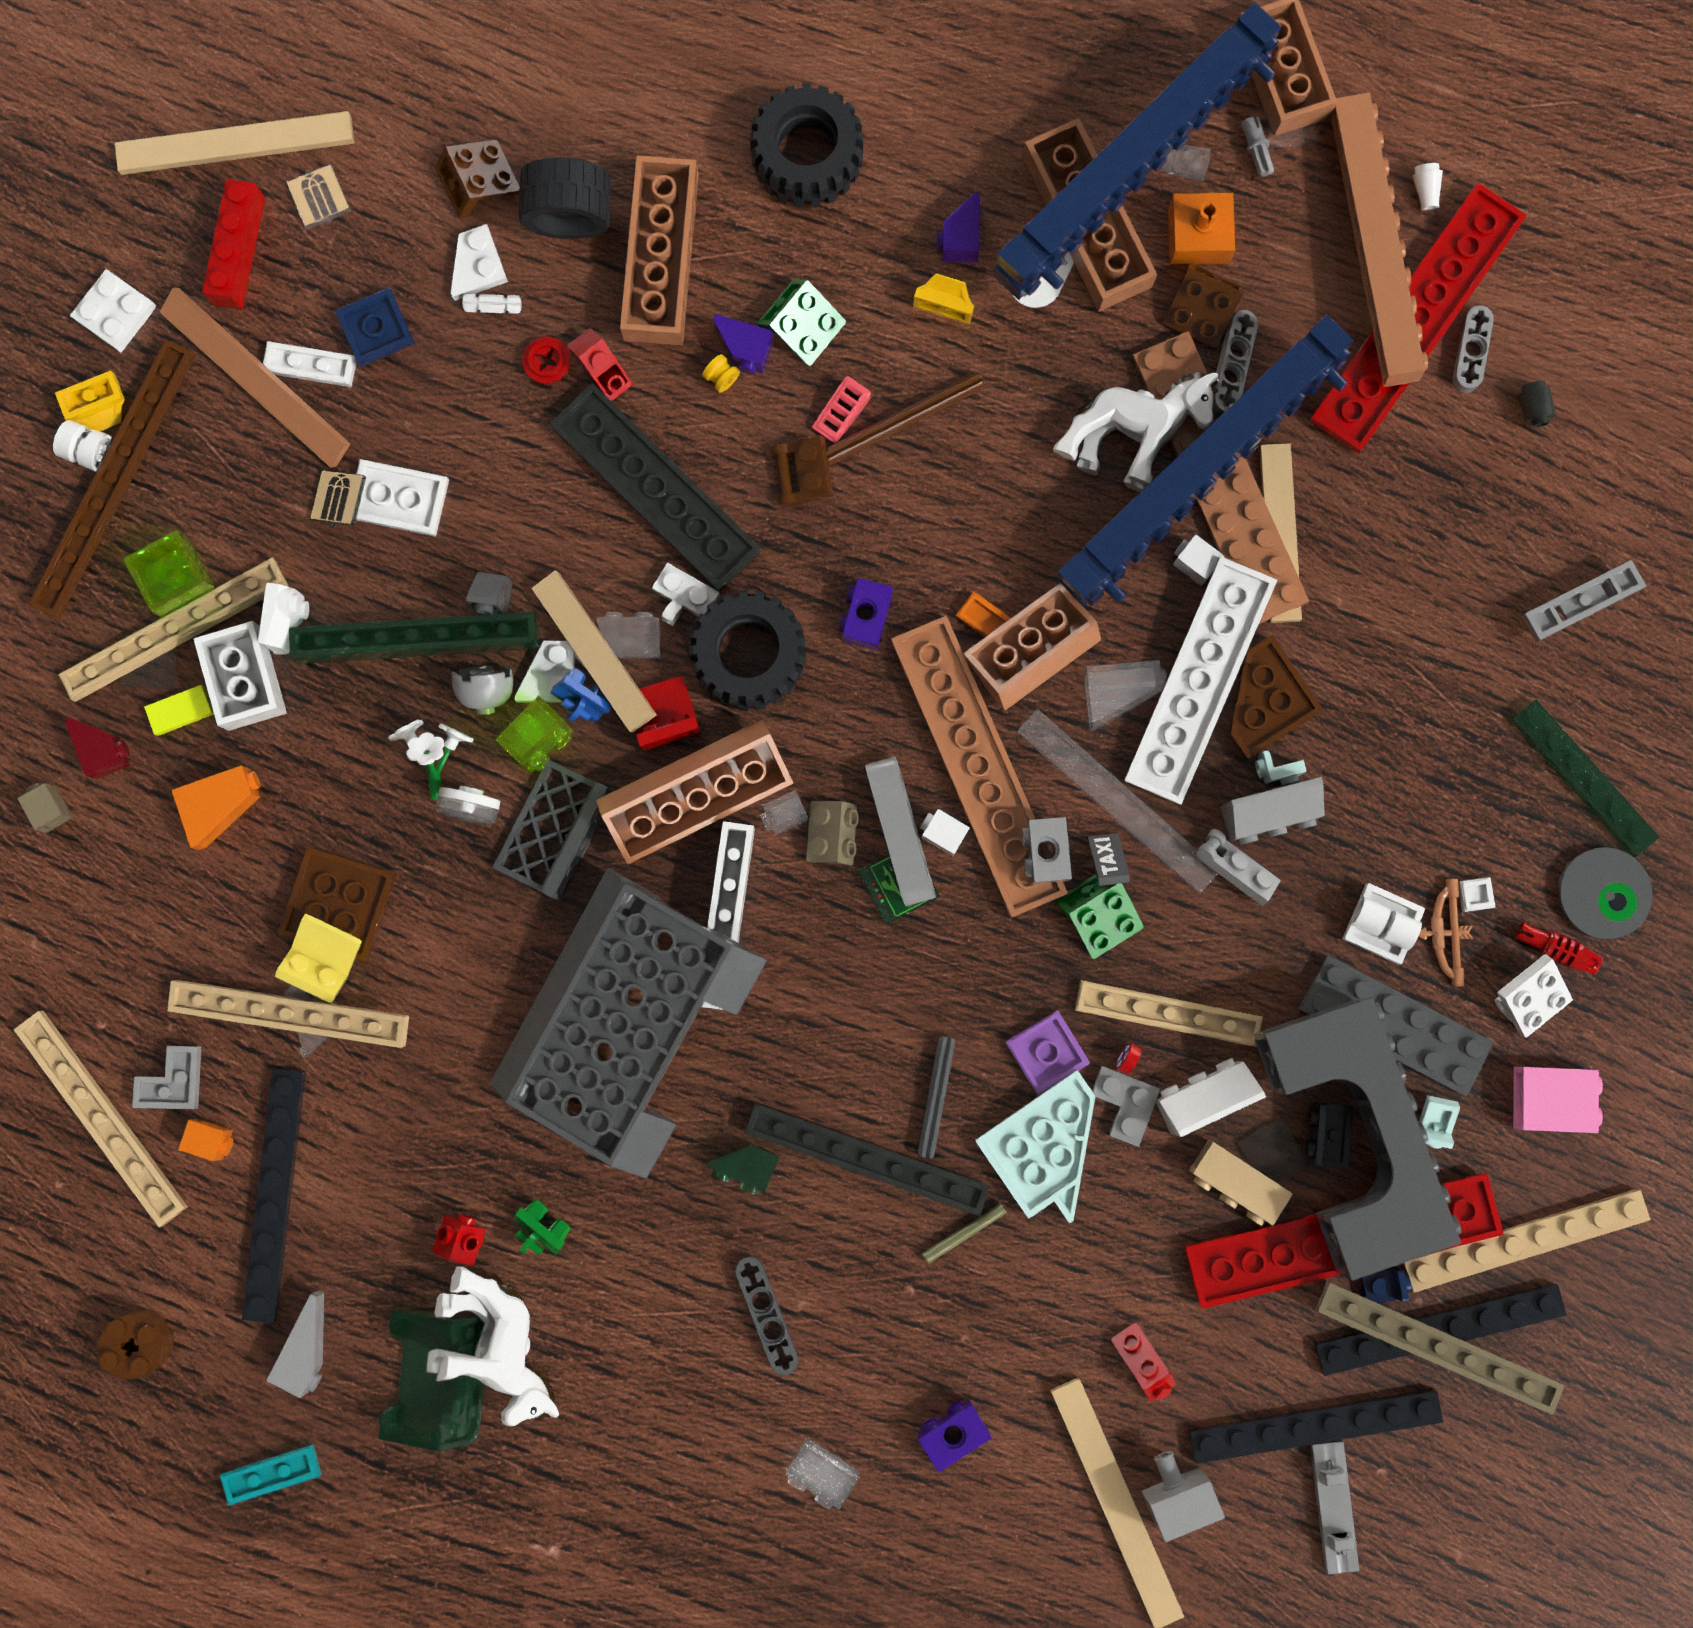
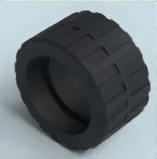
(564, 198)

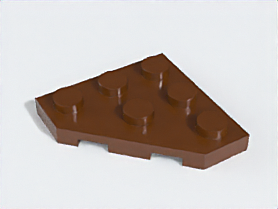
(1269, 699)

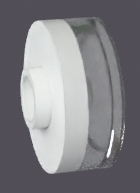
(467, 805)

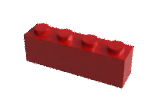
(234, 244)

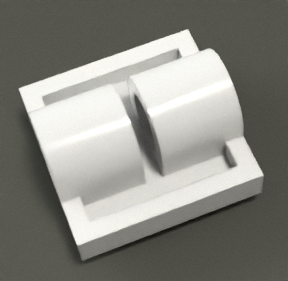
(1384, 924)
(1534, 996)

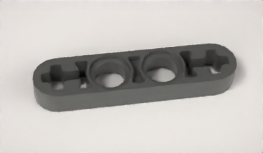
(763, 1316)

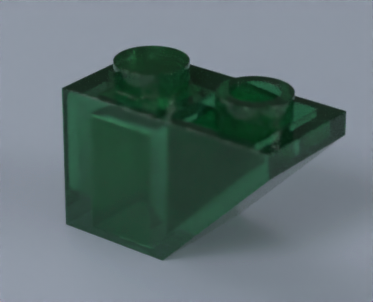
(747, 1165)

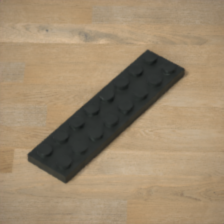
(655, 487)

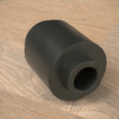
(1537, 404)

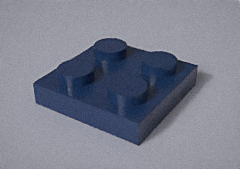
(375, 327)

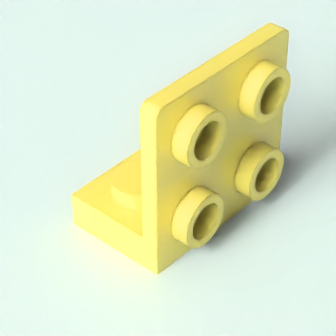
(319, 958)

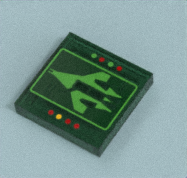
(885, 892)

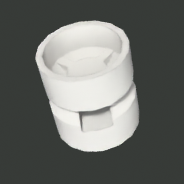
(79, 444)

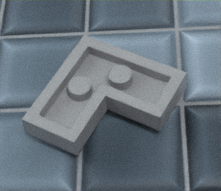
(179, 1086)
(1134, 1102)

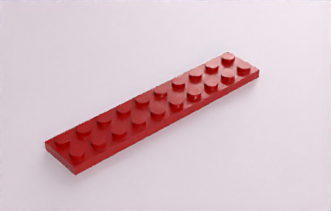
(1441, 290)
(1297, 1252)

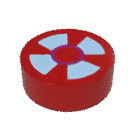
(1128, 1058)

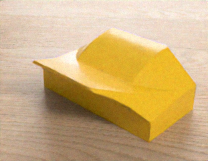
(945, 298)
(93, 402)

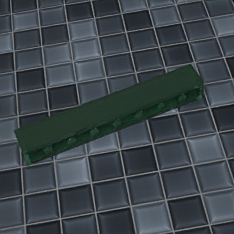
(414, 638)

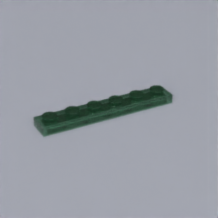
(1584, 778)

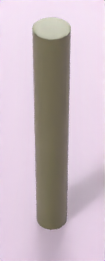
(964, 1233)

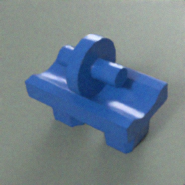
(580, 700)

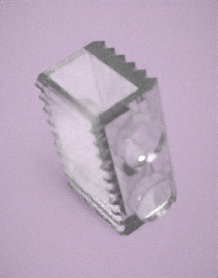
(821, 1474)

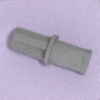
(1258, 145)

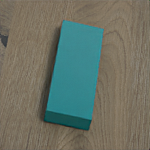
(270, 1474)

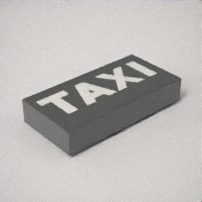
(1108, 859)

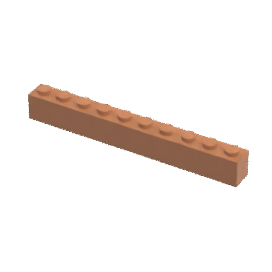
(1377, 240)

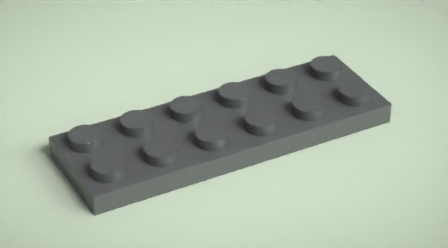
(1421, 1035)

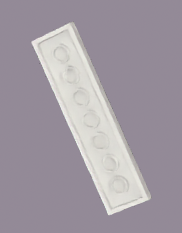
(1200, 680)

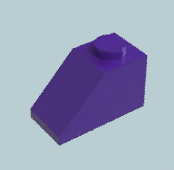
(961, 233)
(745, 343)

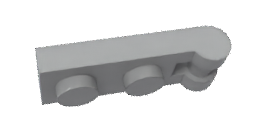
(1237, 867)

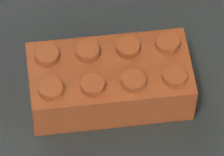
(1300, 89)

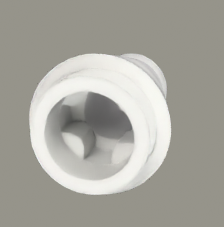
(1428, 185)

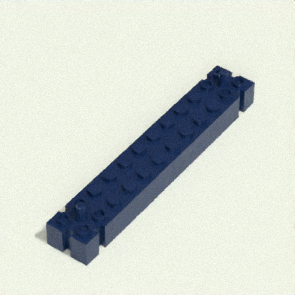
(1137, 152)
(1205, 460)

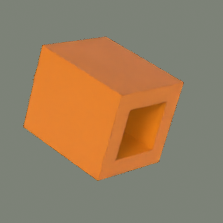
(206, 1140)

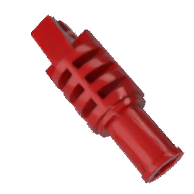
(1561, 948)

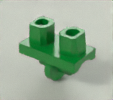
(529, 1221)

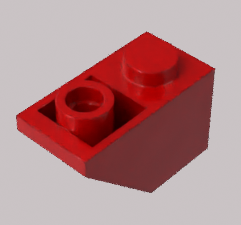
(600, 364)

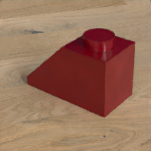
(97, 750)

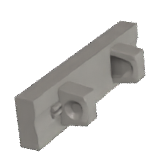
(1584, 601)
(1334, 1507)

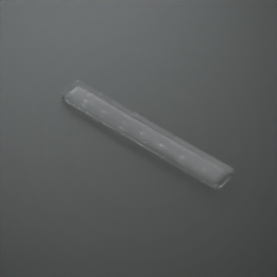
(1117, 800)

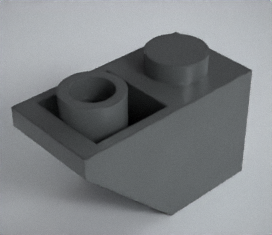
(490, 594)

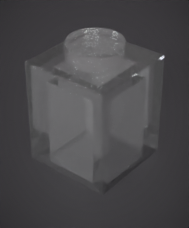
(784, 813)

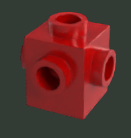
(459, 1239)

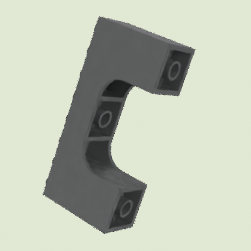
(1406, 1206)

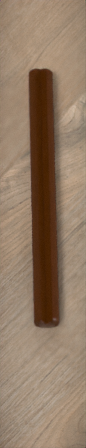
(904, 418)

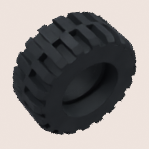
(798, 110)
(746, 610)

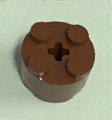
(118, 1352)

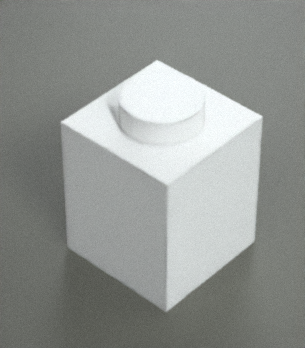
(1197, 559)
(943, 831)

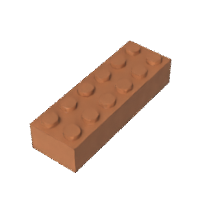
(659, 250)
(1111, 258)
(694, 791)

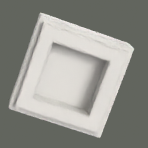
(1476, 894)

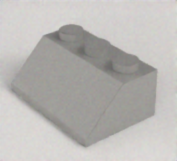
(1274, 811)

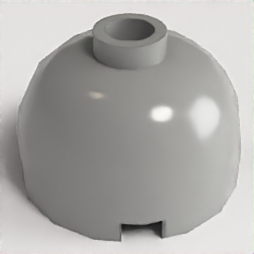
(483, 687)

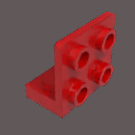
(674, 714)

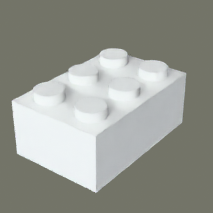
(239, 676)

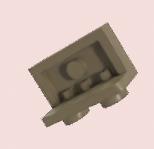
(832, 832)

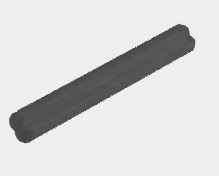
(936, 1097)

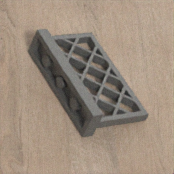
(576, 842)

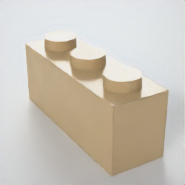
(1239, 1184)

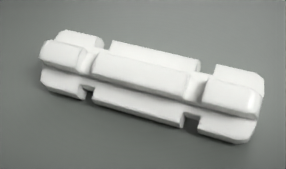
(492, 303)

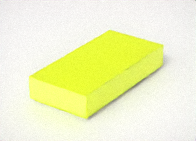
(179, 710)

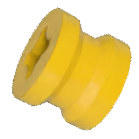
(721, 373)

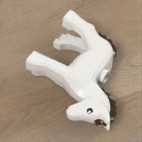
(1140, 418)
(501, 1347)

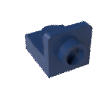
(1386, 1285)

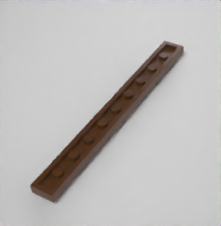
(112, 479)

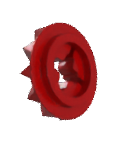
(543, 348)

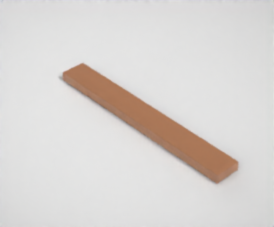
(254, 377)

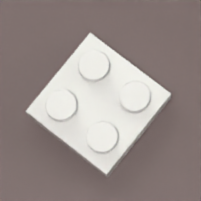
(113, 310)

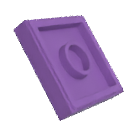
(1047, 1052)

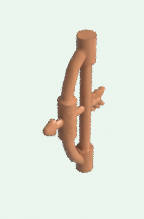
(1456, 973)

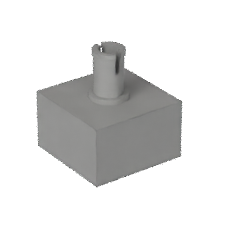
(1182, 1500)

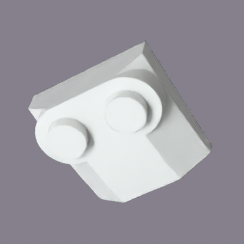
(281, 609)

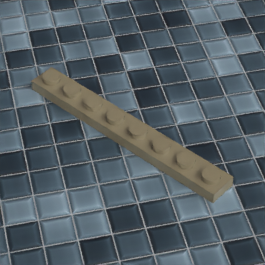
(1440, 1348)

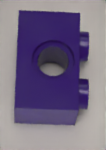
(873, 596)
(945, 1451)

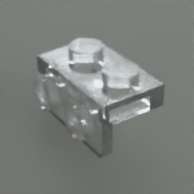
(632, 636)

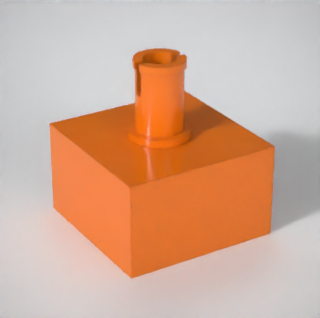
(1201, 228)

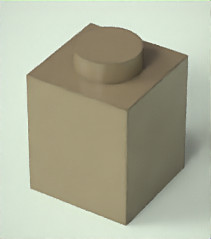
(44, 807)

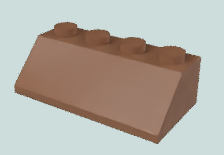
(1033, 646)

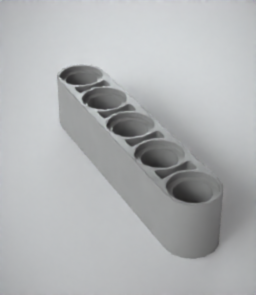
(900, 831)

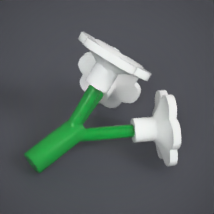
(429, 748)

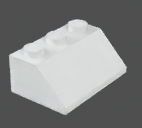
(1208, 1097)

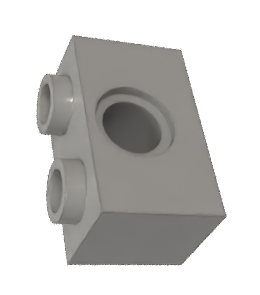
(1054, 833)

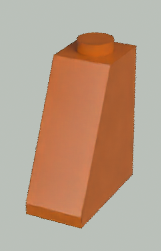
(215, 803)

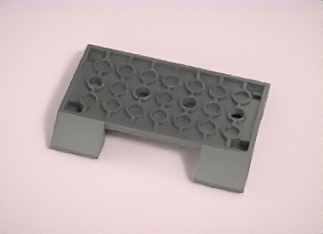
(589, 1005)

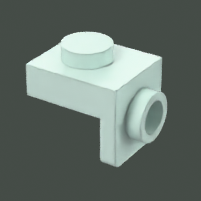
(1285, 774)
(1439, 1120)

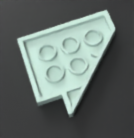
(1044, 1147)

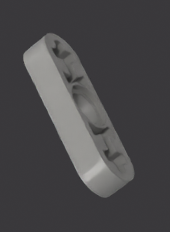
(1482, 338)

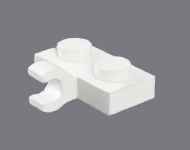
(683, 592)

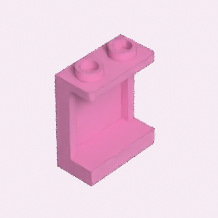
(1557, 1099)

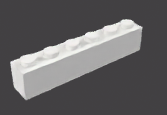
(731, 881)

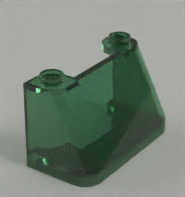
(432, 1411)

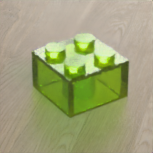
(169, 573)
(535, 735)

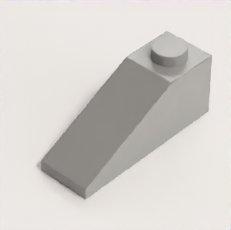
(303, 1351)

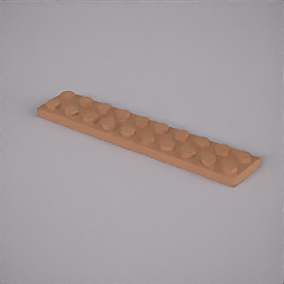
(1235, 507)
(974, 760)

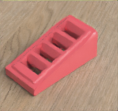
(855, 388)

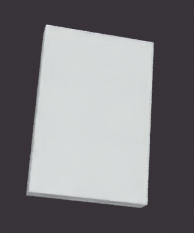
(401, 497)

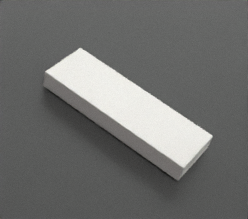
(310, 364)

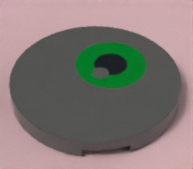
(1605, 893)

